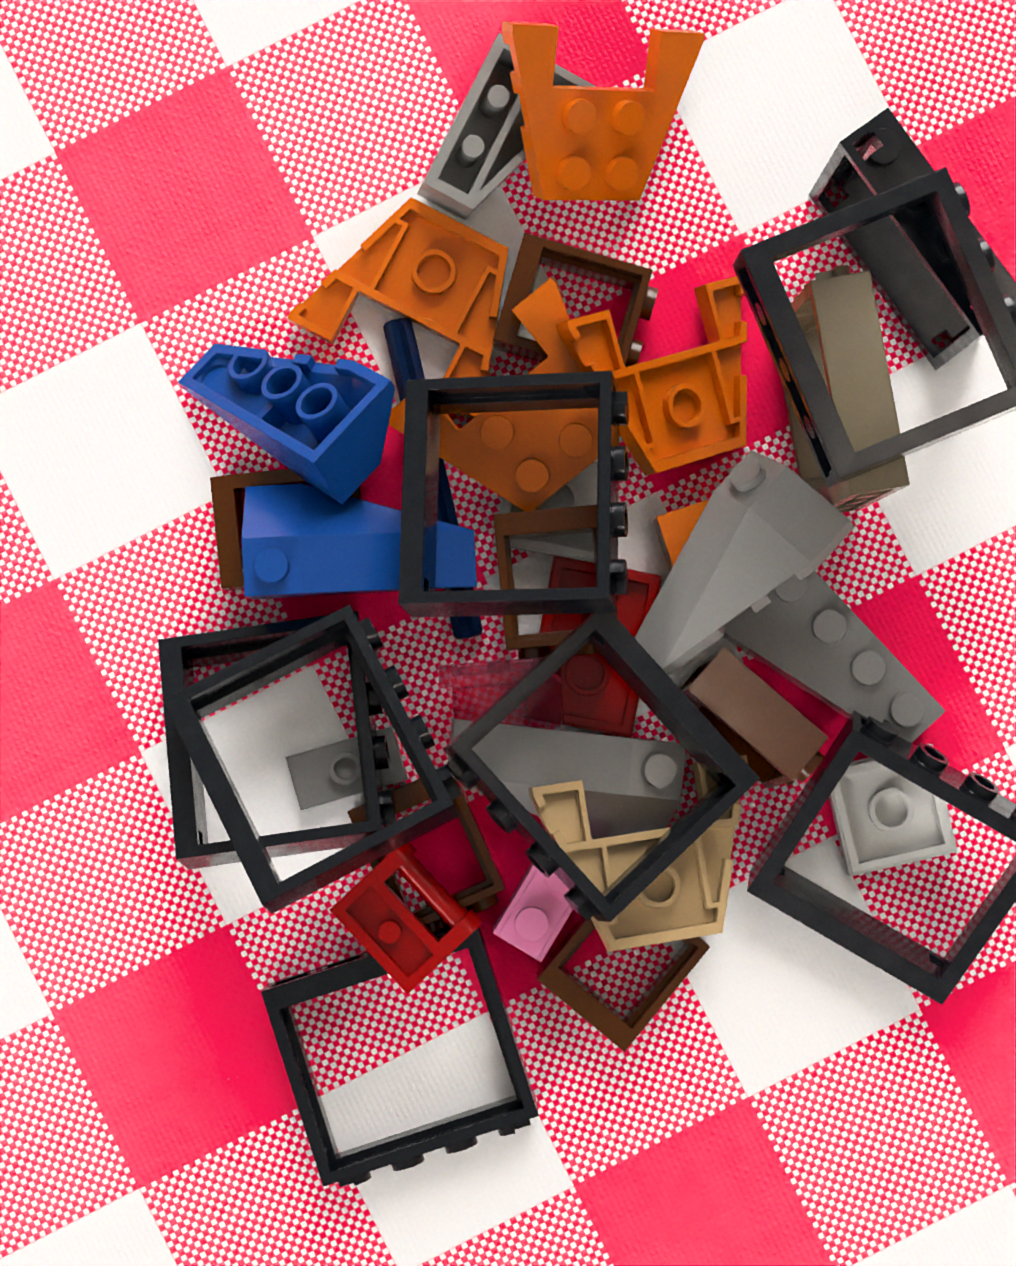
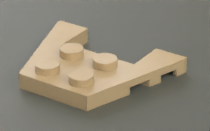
(680, 902)

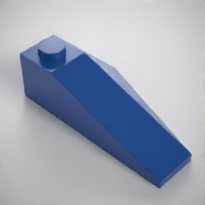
(306, 414)
(315, 546)

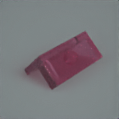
(482, 683)

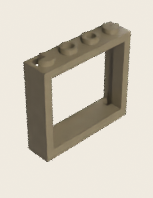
(848, 346)

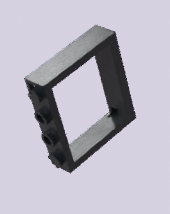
(904, 248)
(795, 360)
(423, 406)
(264, 667)
(669, 706)
(192, 849)
(848, 924)
(405, 1148)

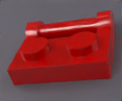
(392, 930)

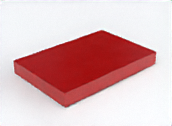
(591, 689)

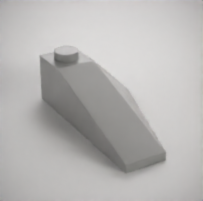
(745, 544)
(625, 780)

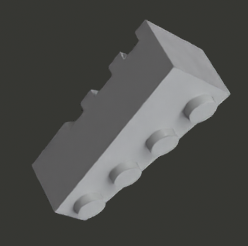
(833, 656)

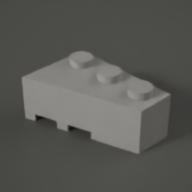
(484, 137)

